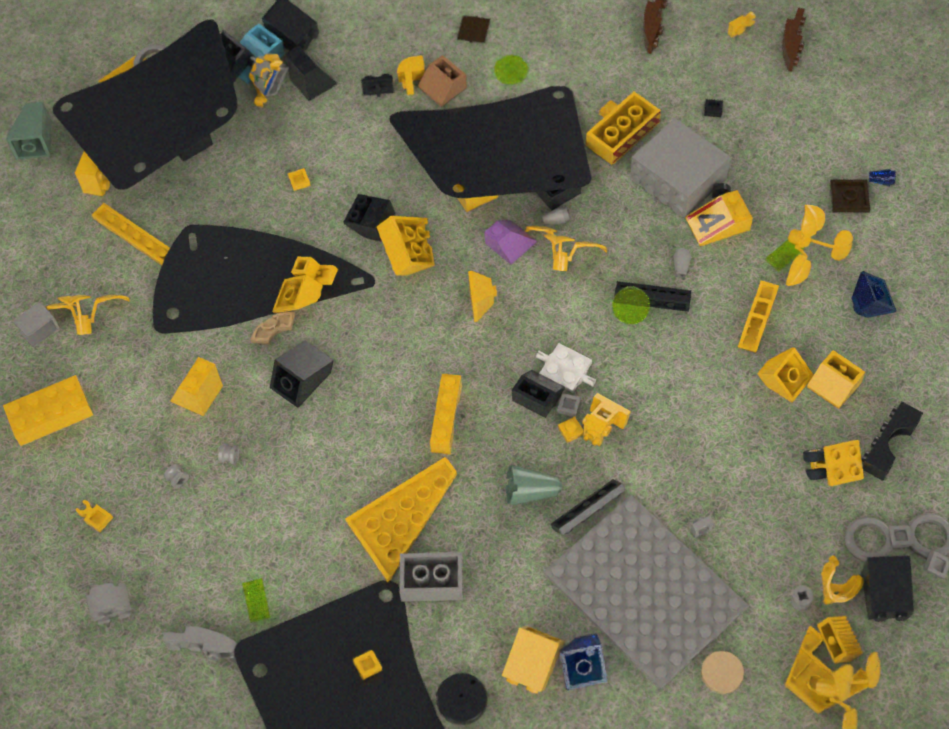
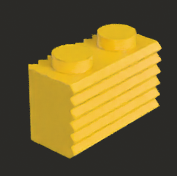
(839, 639)

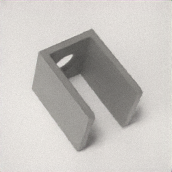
(36, 324)

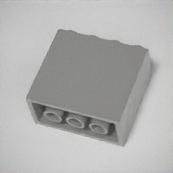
(679, 167)

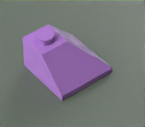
(508, 240)

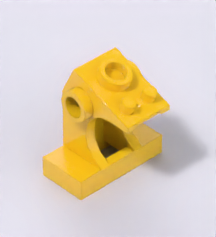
(603, 415)

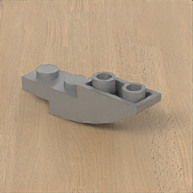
(196, 638)

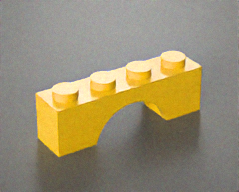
(445, 411)

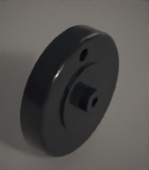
(461, 699)

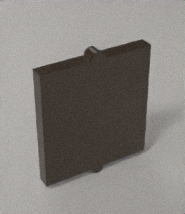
(473, 29)

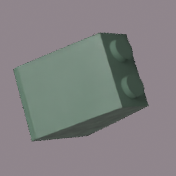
(31, 132)

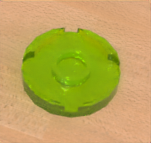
(506, 71)
(631, 305)

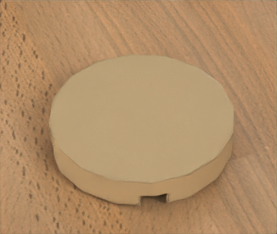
(722, 672)

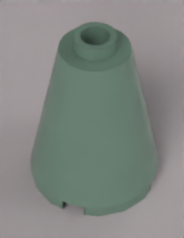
(530, 485)

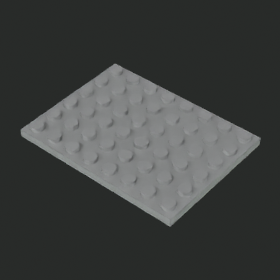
(646, 591)

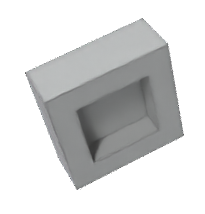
(569, 405)
(701, 526)
(937, 564)

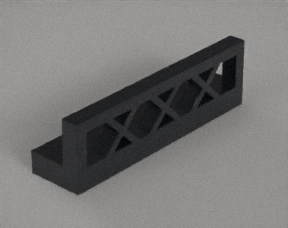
(670, 298)

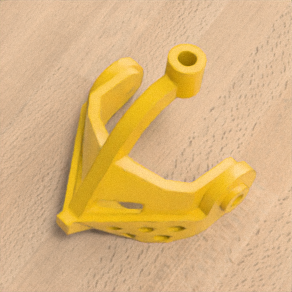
(846, 591)

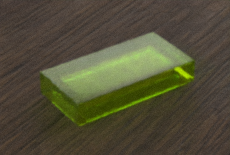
(783, 255)
(256, 600)

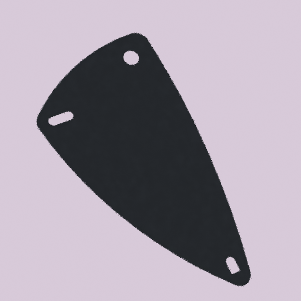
(237, 288)

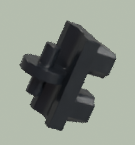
(377, 85)

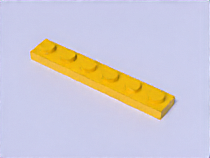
(131, 233)

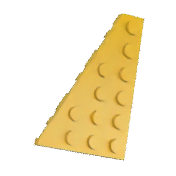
(398, 517)

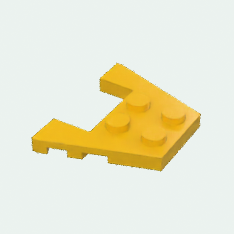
(807, 671)

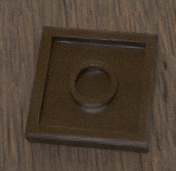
(849, 196)

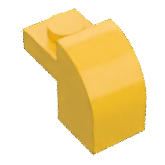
(410, 70)
(308, 266)

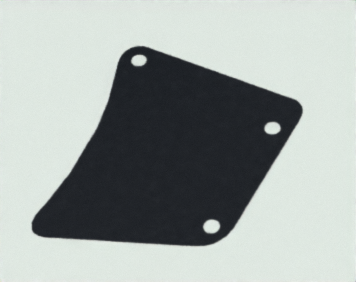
(153, 107)
(500, 145)
(314, 675)

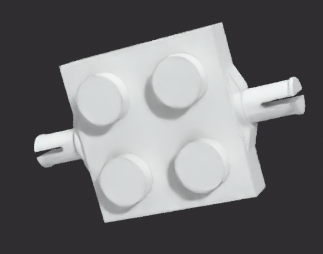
(566, 367)

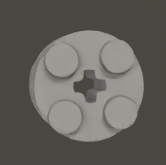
(108, 602)

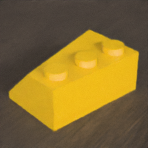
(406, 244)

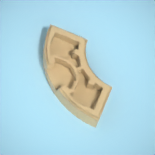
(277, 323)

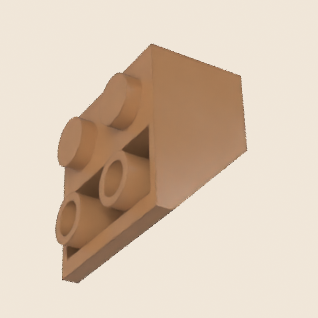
(442, 81)

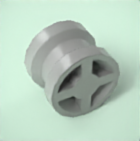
(228, 453)
(176, 476)
(801, 603)

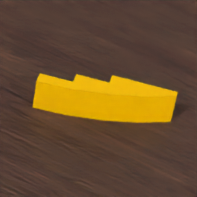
(758, 316)

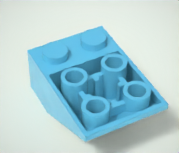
(260, 42)

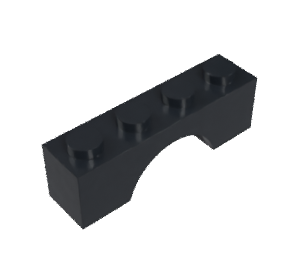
(902, 422)

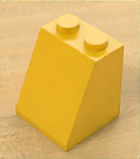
(199, 387)
(532, 659)

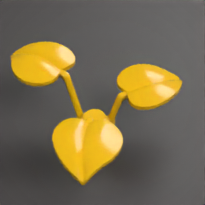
(814, 221)
(560, 258)
(82, 322)
(842, 683)

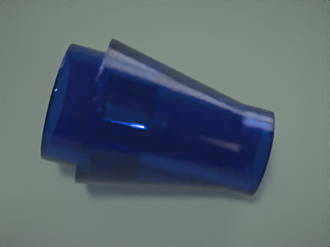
(883, 177)

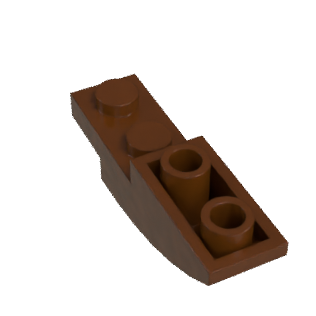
(653, 23)
(792, 39)

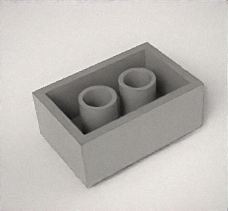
(431, 576)

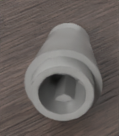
(556, 216)
(681, 262)

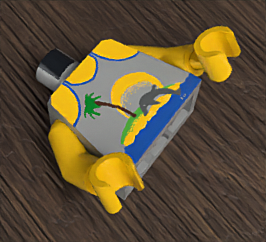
(266, 76)

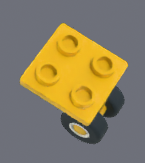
(841, 463)

